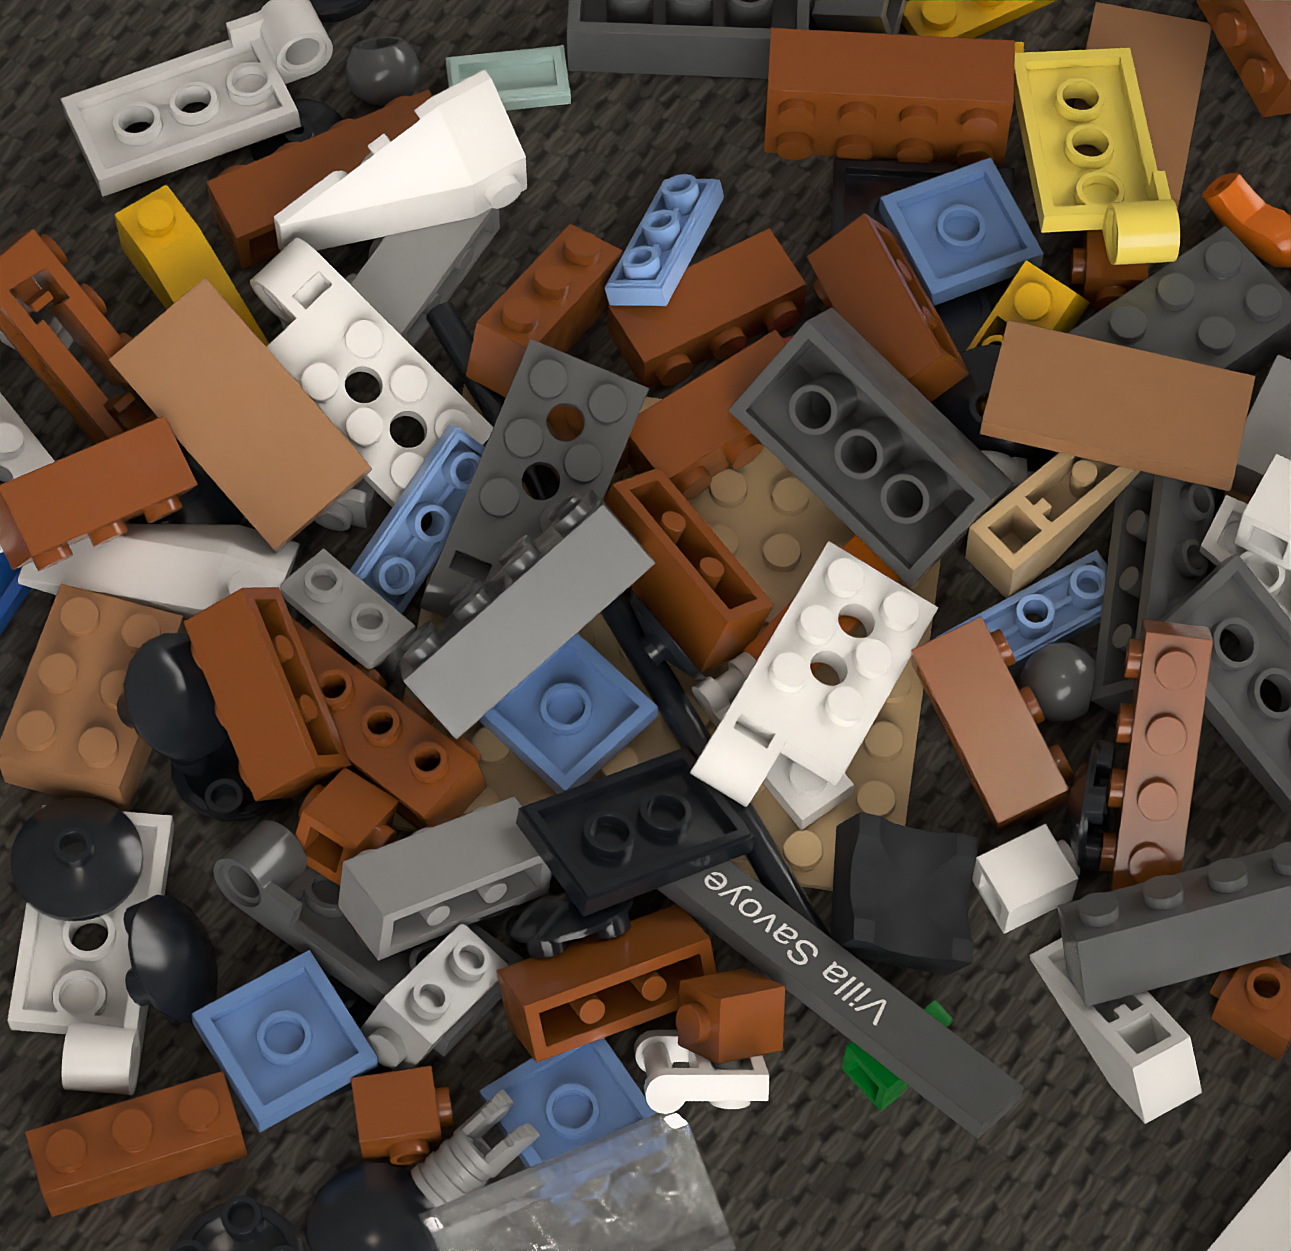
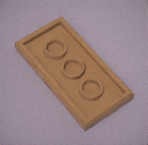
(1169, 70)
(1118, 405)
(240, 414)

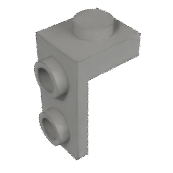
(431, 999)

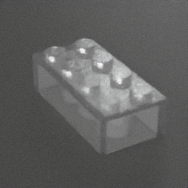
(612, 1194)

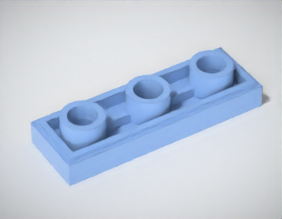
(664, 242)
(399, 551)
(1065, 600)

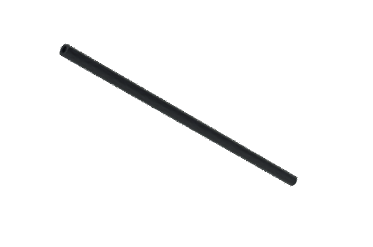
(658, 680)

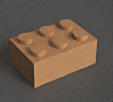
(65, 717)

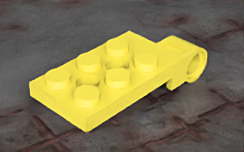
(1107, 191)

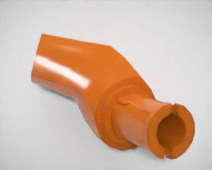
(1256, 224)

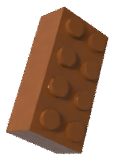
(888, 96)

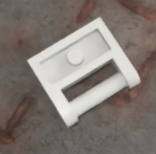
(724, 1085)

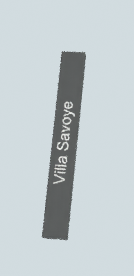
(848, 995)

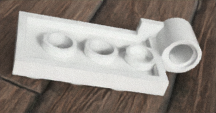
(236, 79)
(341, 334)
(787, 707)
(86, 991)

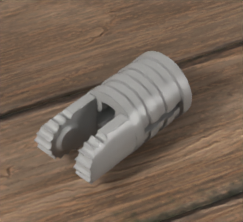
(466, 1159)

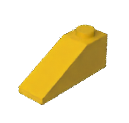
(174, 252)

